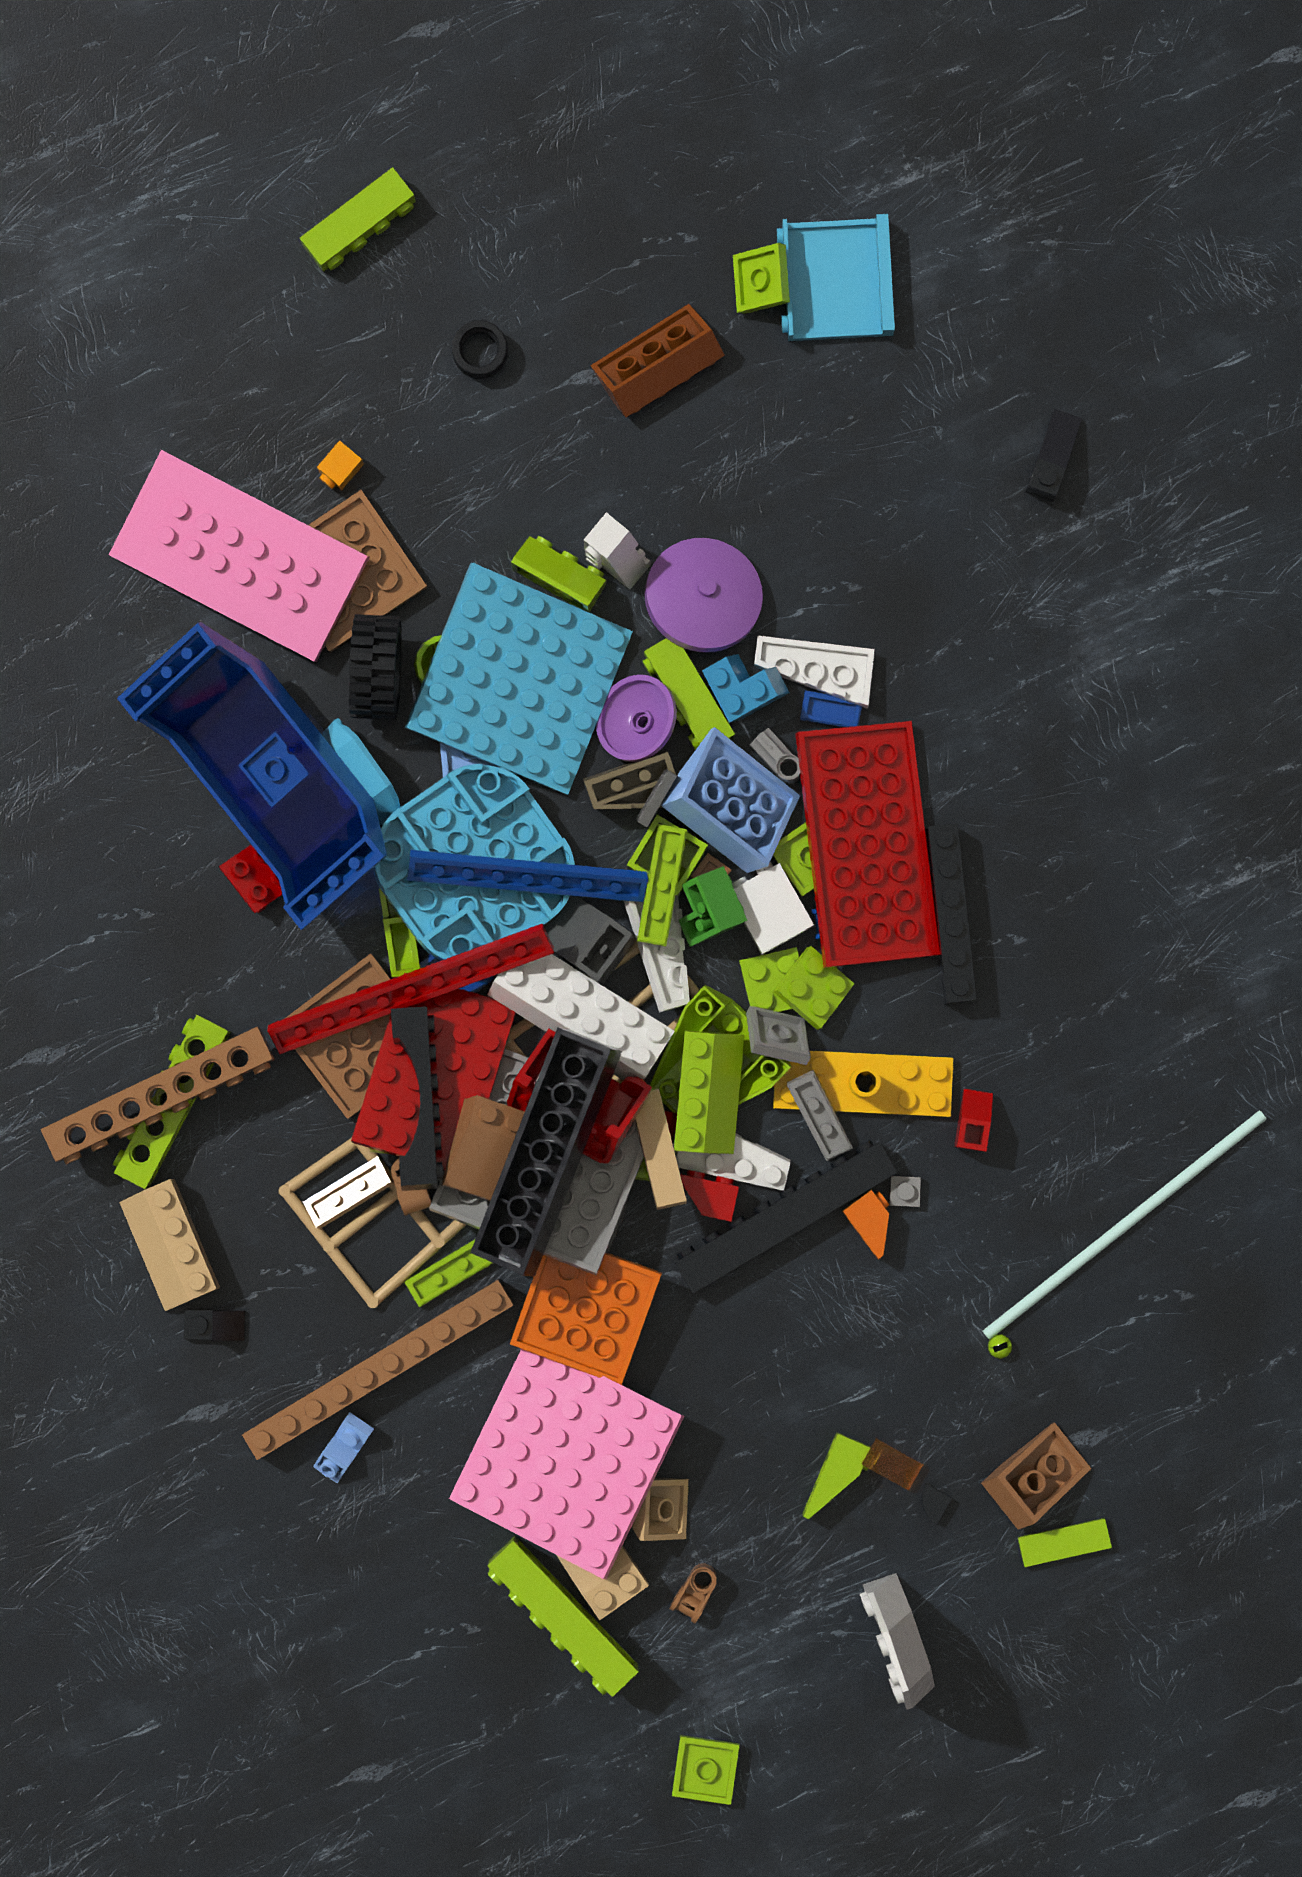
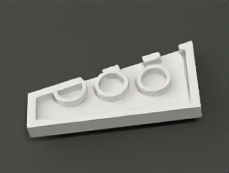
(748, 1164)

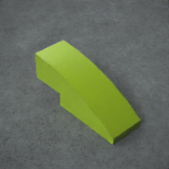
(401, 943)

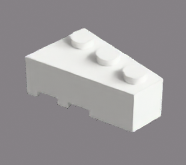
(613, 549)

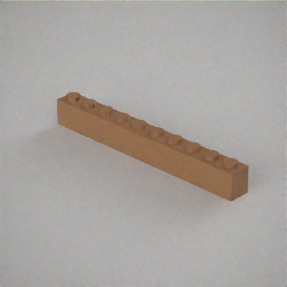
(378, 1369)

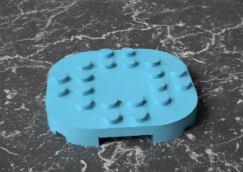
(474, 814)

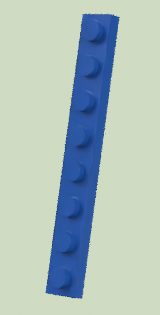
(527, 876)

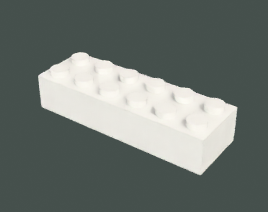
(560, 996)

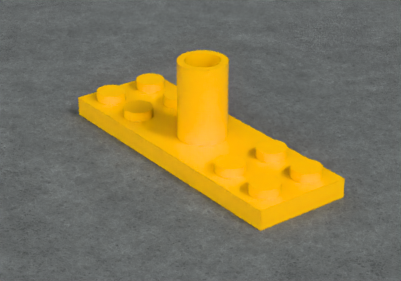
(899, 1083)

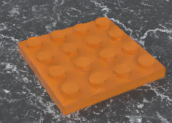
(585, 1316)

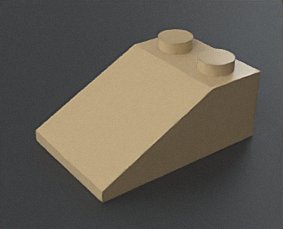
(608, 1594)

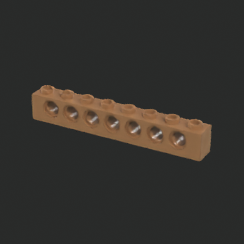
(59, 1133)

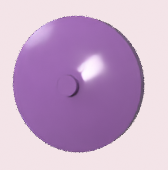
(703, 595)

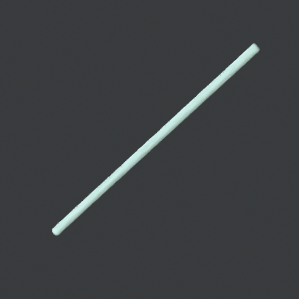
(1124, 1225)

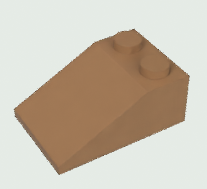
(481, 1146)
(1036, 1477)

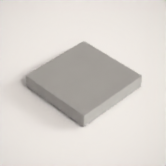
(778, 1035)

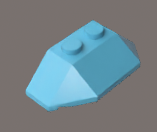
(364, 768)

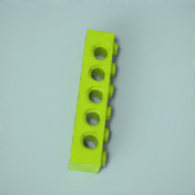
(145, 1172)

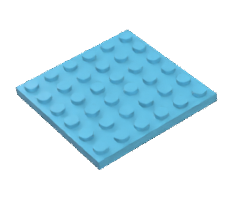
(518, 679)

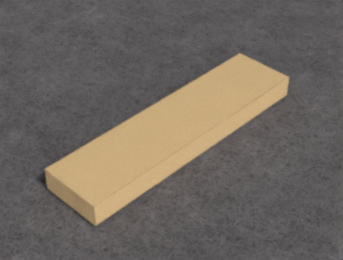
(659, 1153)

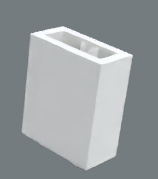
(771, 908)

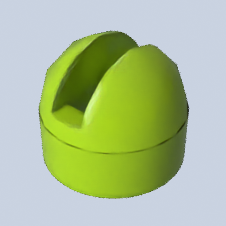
(998, 1340)

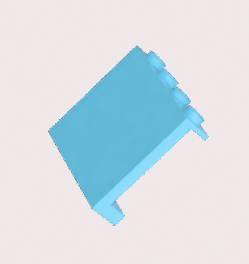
(838, 279)

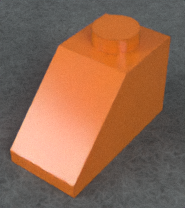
(870, 1220)

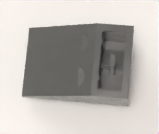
(588, 939)

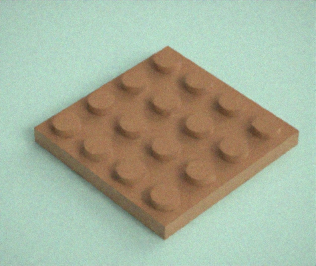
(388, 575)
(347, 1058)

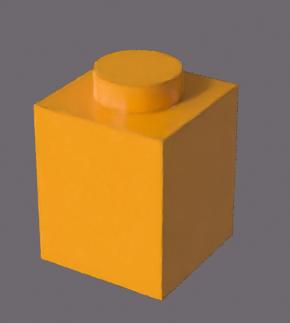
(339, 466)

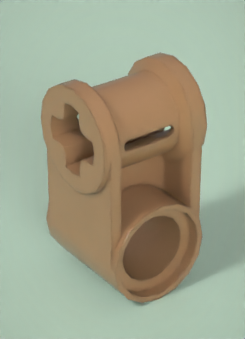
(411, 1200)
(694, 1594)

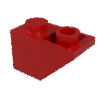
(974, 1120)
(712, 1198)

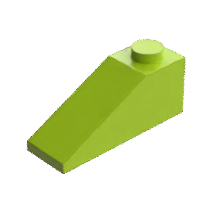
(839, 1469)

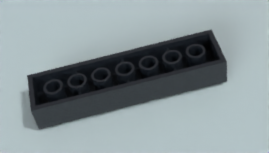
(546, 1152)

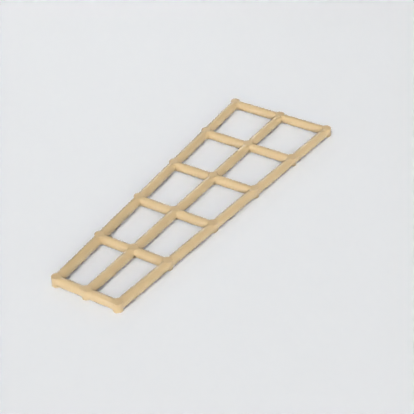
(437, 1239)

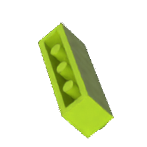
(358, 219)
(692, 698)

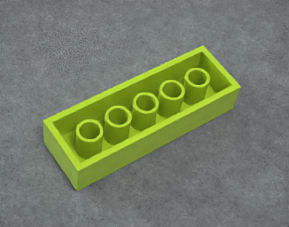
(563, 1616)

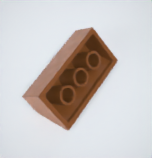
(658, 360)

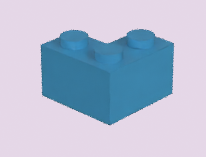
(738, 692)

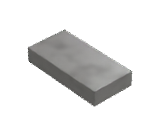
(656, 797)

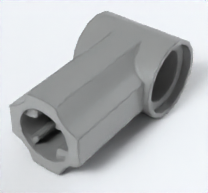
(775, 754)

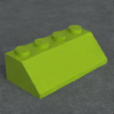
(709, 1092)

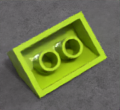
(559, 573)

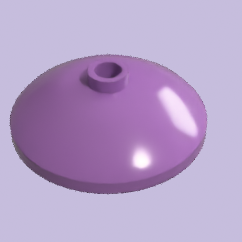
(624, 714)

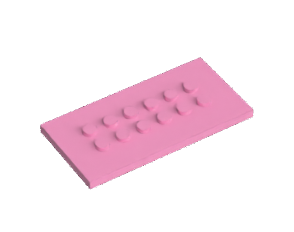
(239, 556)

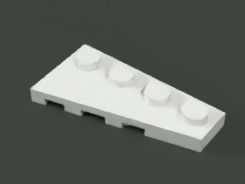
(821, 666)
(663, 964)

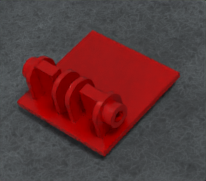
(252, 878)

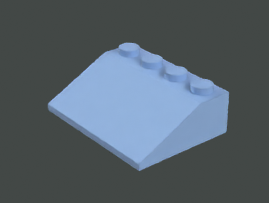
(731, 802)

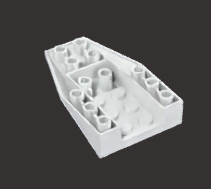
(900, 1639)

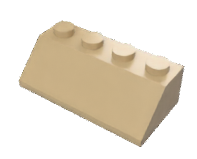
(169, 1244)

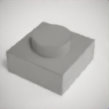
(905, 1191)

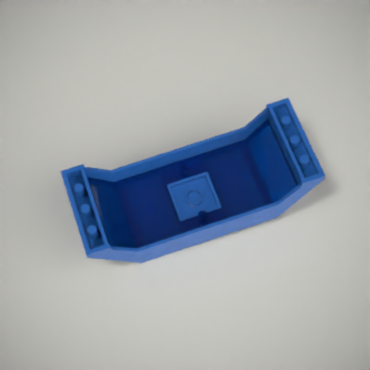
(263, 767)

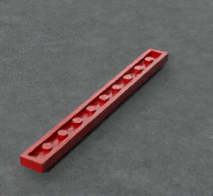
(411, 988)

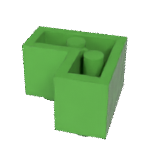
(713, 907)

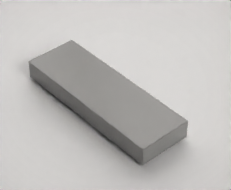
(819, 1115)

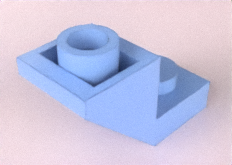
(343, 1447)

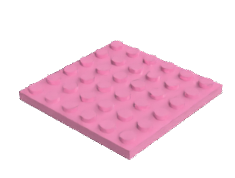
(566, 1460)

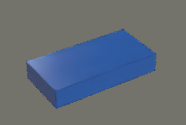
(829, 710)

